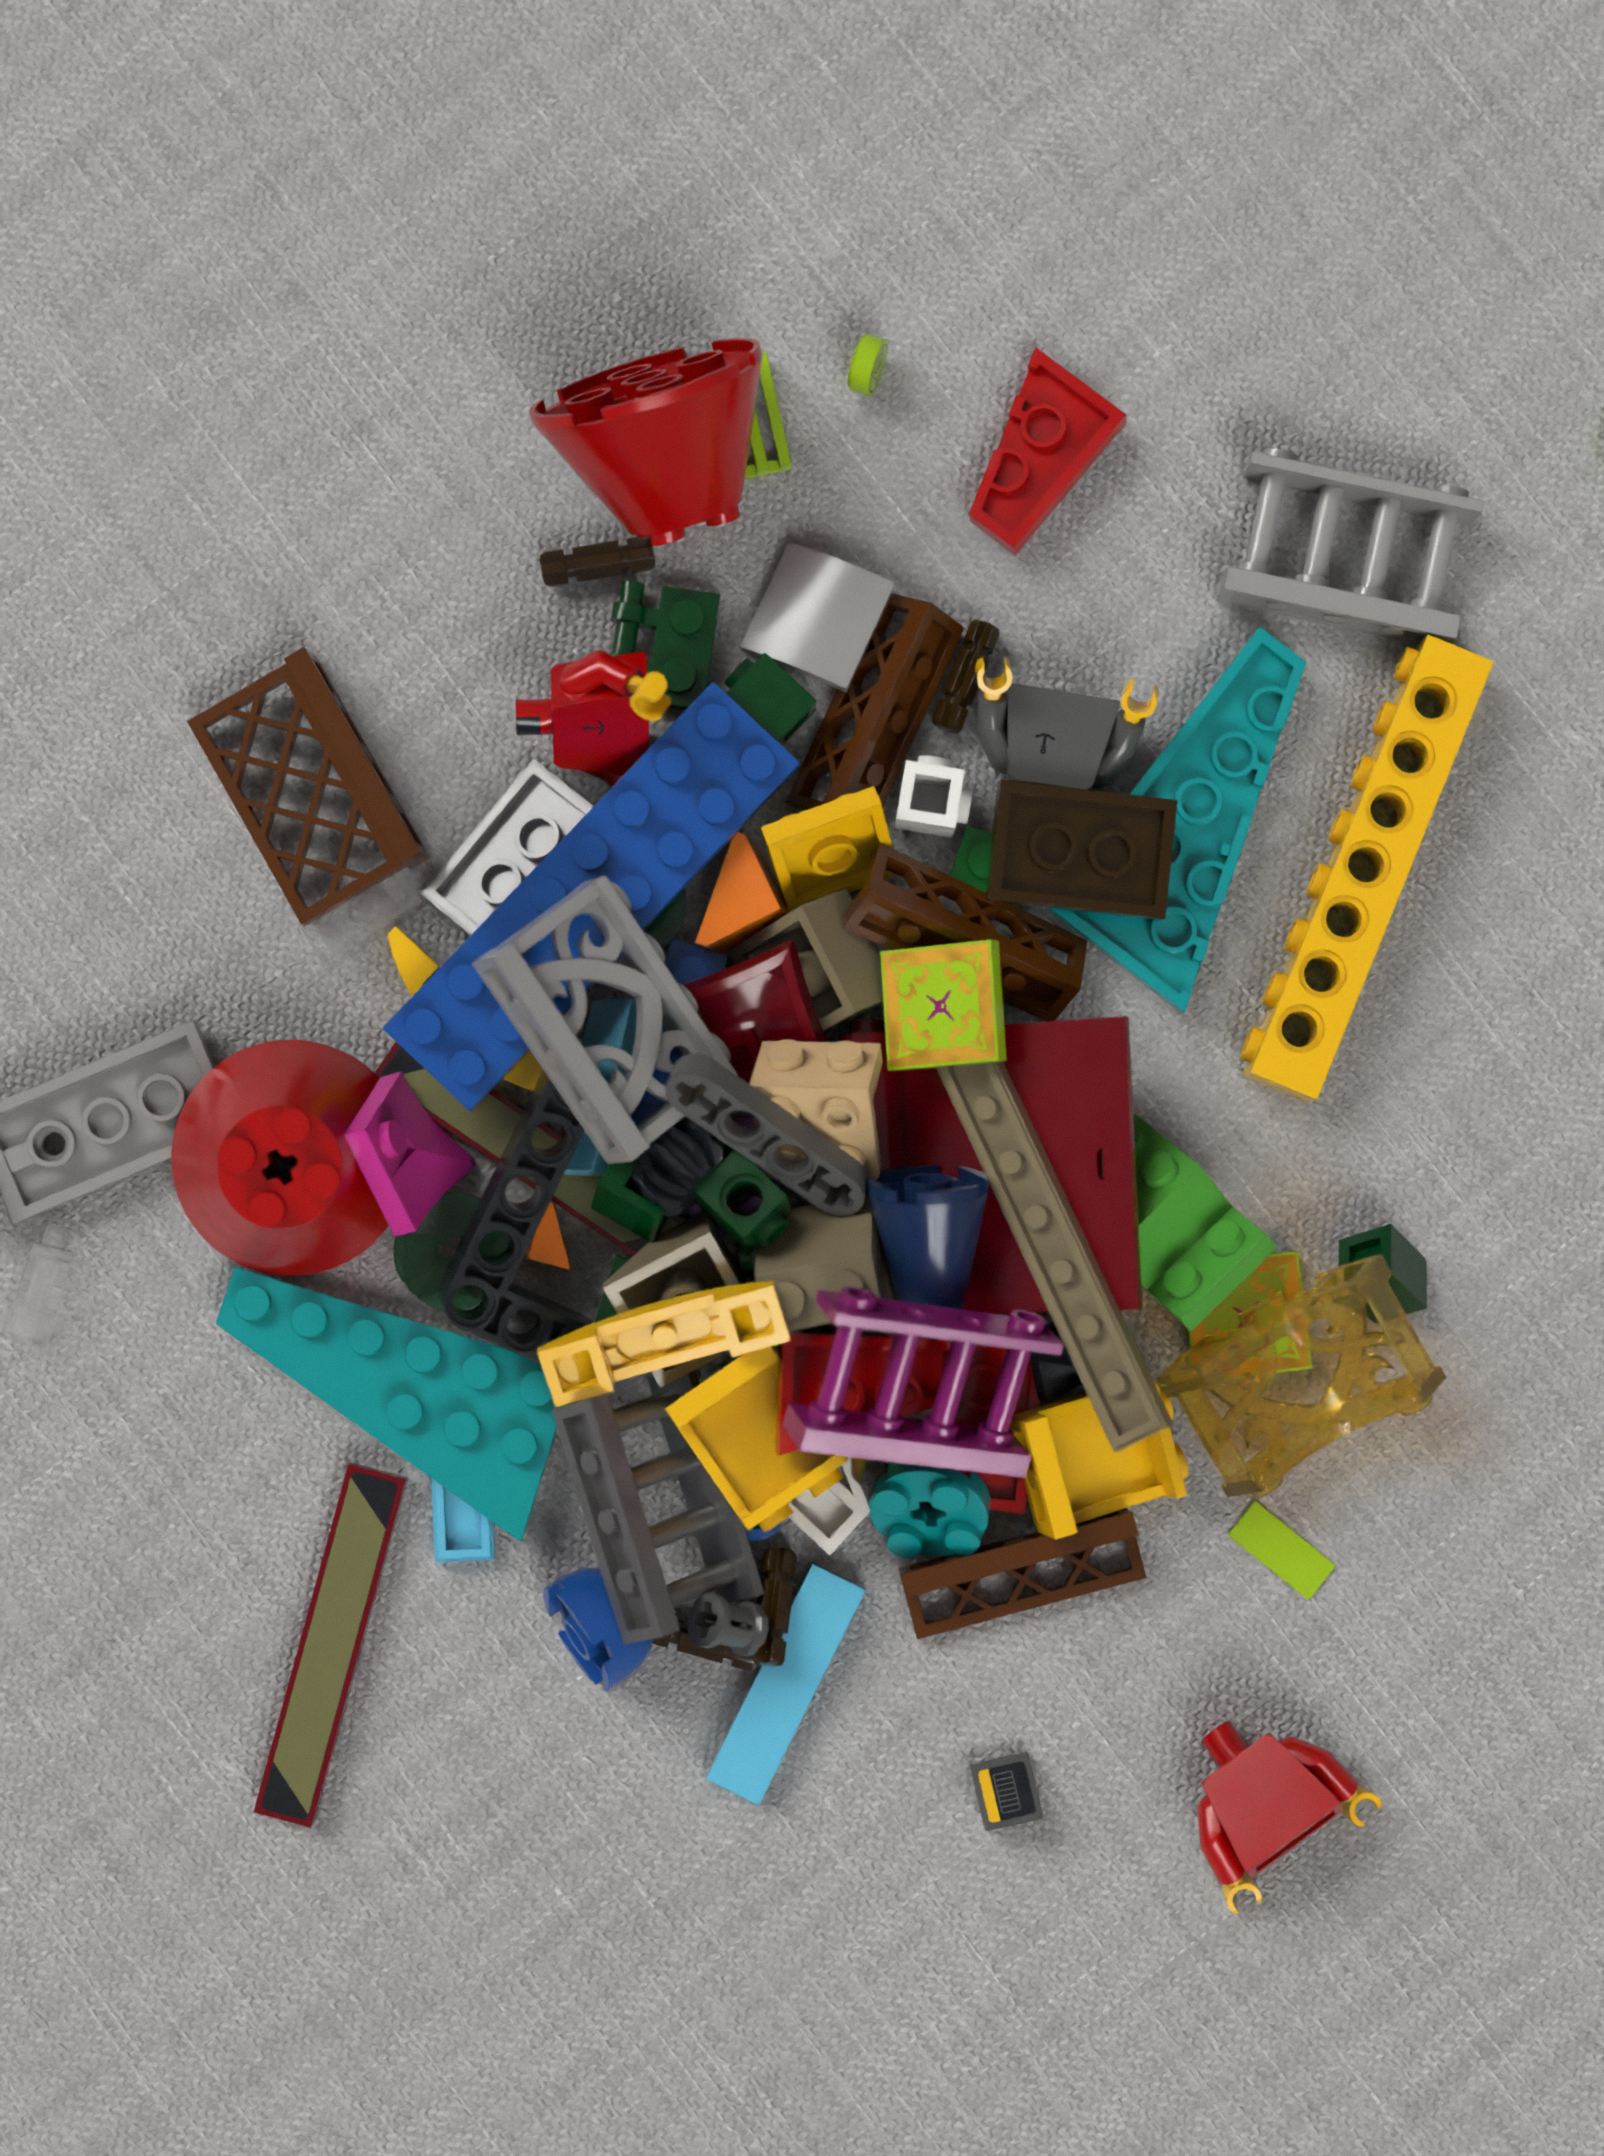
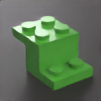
(1189, 1233)

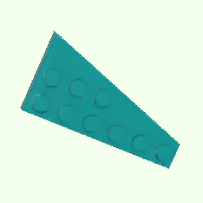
(1216, 776)
(436, 1398)

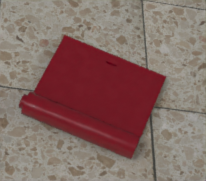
(1080, 1103)

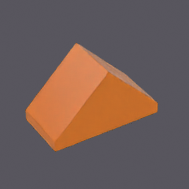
(741, 900)

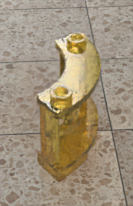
(1341, 1298)

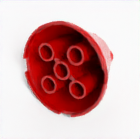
(661, 436)
(225, 1171)

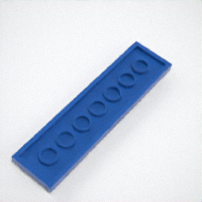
(644, 836)

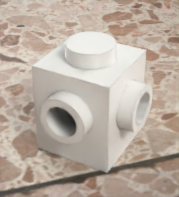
(932, 797)

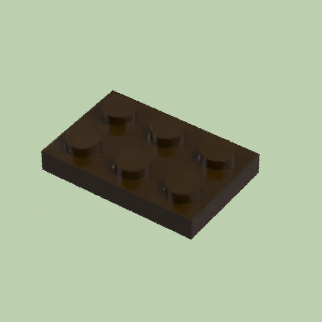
(1081, 850)

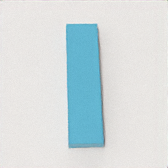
(783, 1692)

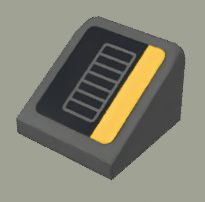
(1006, 1791)

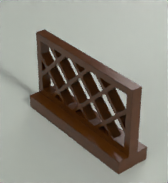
(351, 760)

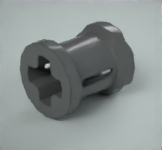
(727, 1630)

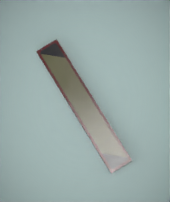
(489, 1131)
(330, 1645)

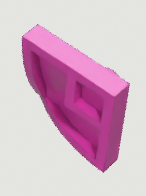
(404, 1154)

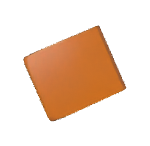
(549, 1242)

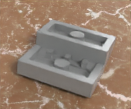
(818, 615)

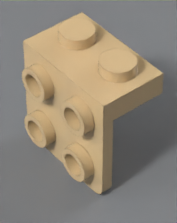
(828, 1090)

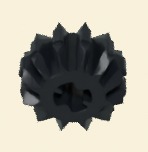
(678, 1165)

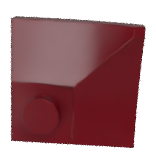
(757, 1003)

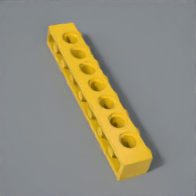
(1456, 682)

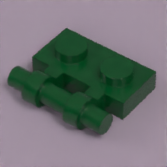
(682, 639)

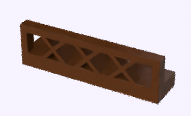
(884, 714)
(919, 919)
(1016, 1553)

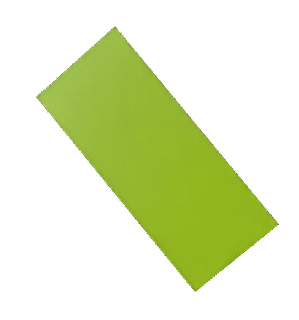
(1281, 1550)

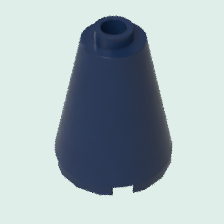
(929, 1230)

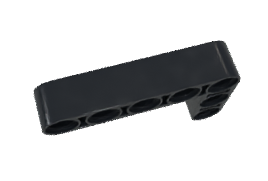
(519, 1221)

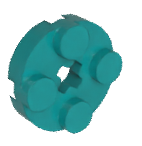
(913, 1530)

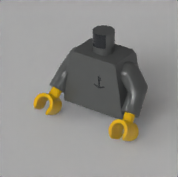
(1057, 734)

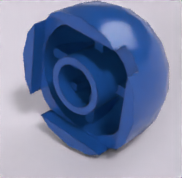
(592, 1629)

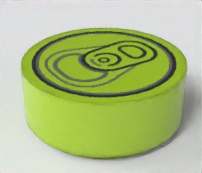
(867, 364)

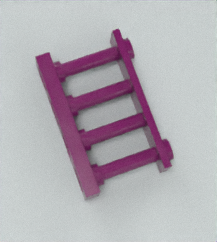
(938, 1438)

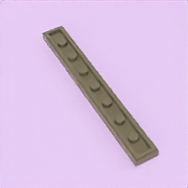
(1057, 1253)

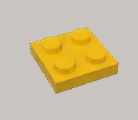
(827, 847)

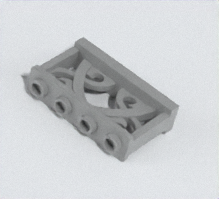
(527, 996)

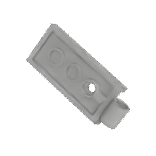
(113, 1119)

